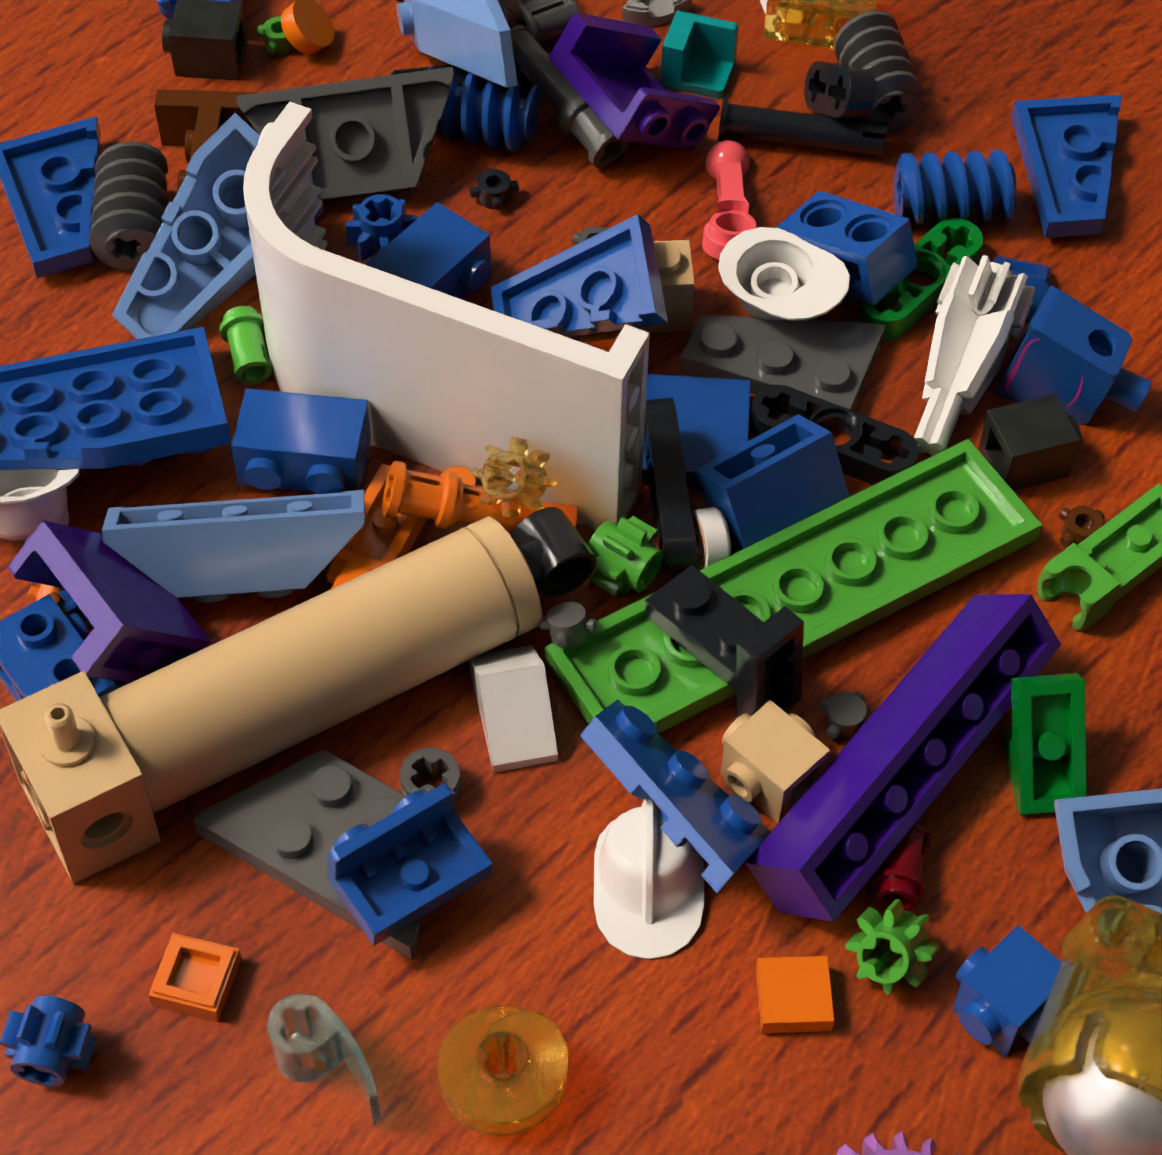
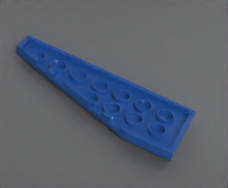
(112, 405)

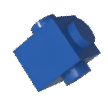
(1005, 990)

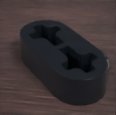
(839, 90)

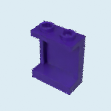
(609, 71)
(133, 617)

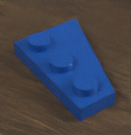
(692, 805)

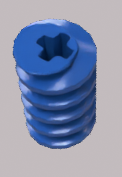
(490, 114)
(955, 185)

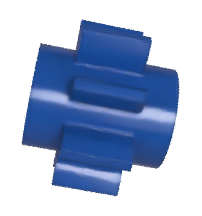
(377, 223)
(48, 1041)

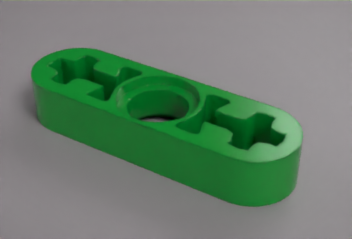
(917, 300)

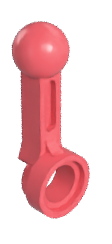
(728, 165)

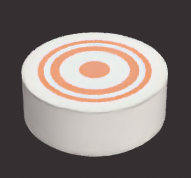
(711, 536)

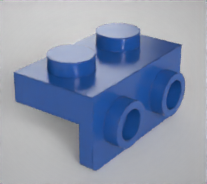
(406, 863)

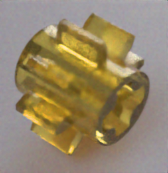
(497, 477)

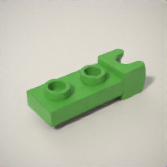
(1108, 560)

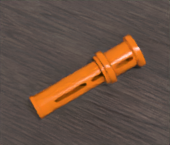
(447, 500)

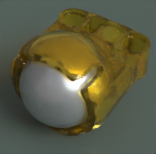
(1099, 1039)

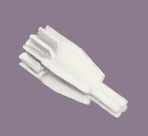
(970, 339)

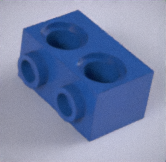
(867, 240)

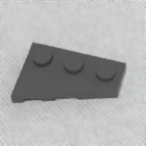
(807, 355)

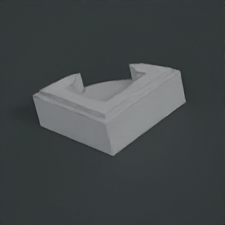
(653, 11)

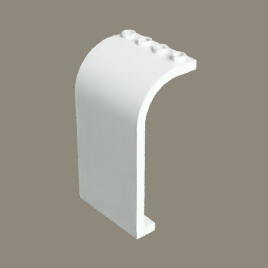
(431, 365)

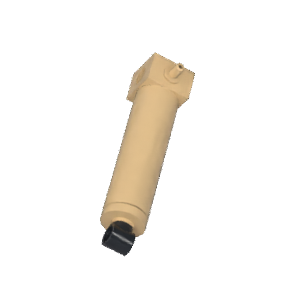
(118, 758)

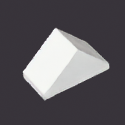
(514, 708)

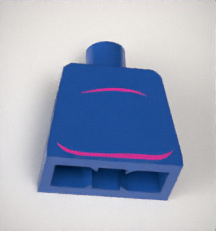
(1076, 357)

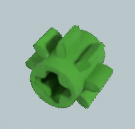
(625, 555)
(879, 957)

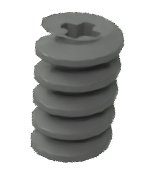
(876, 45)
(127, 203)

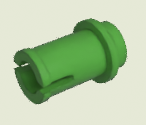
(244, 332)

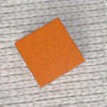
(195, 977)
(794, 994)

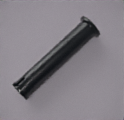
(802, 129)

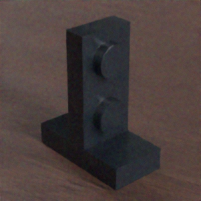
(748, 654)

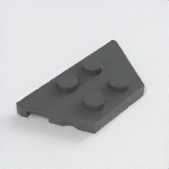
(366, 131)
(293, 822)

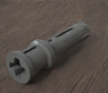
(574, 113)

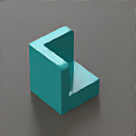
(699, 54)

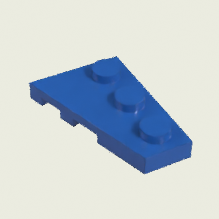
(1068, 159)
(52, 191)
(590, 285)

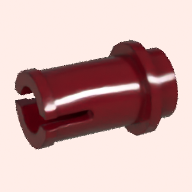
(903, 871)

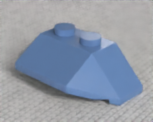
(236, 544)

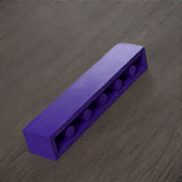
(902, 757)

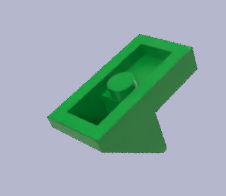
(1046, 741)

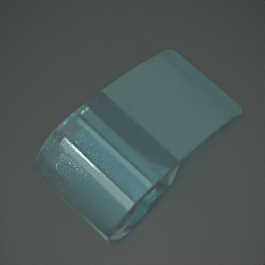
(313, 1059)

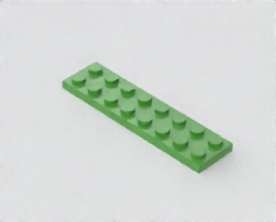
(829, 570)

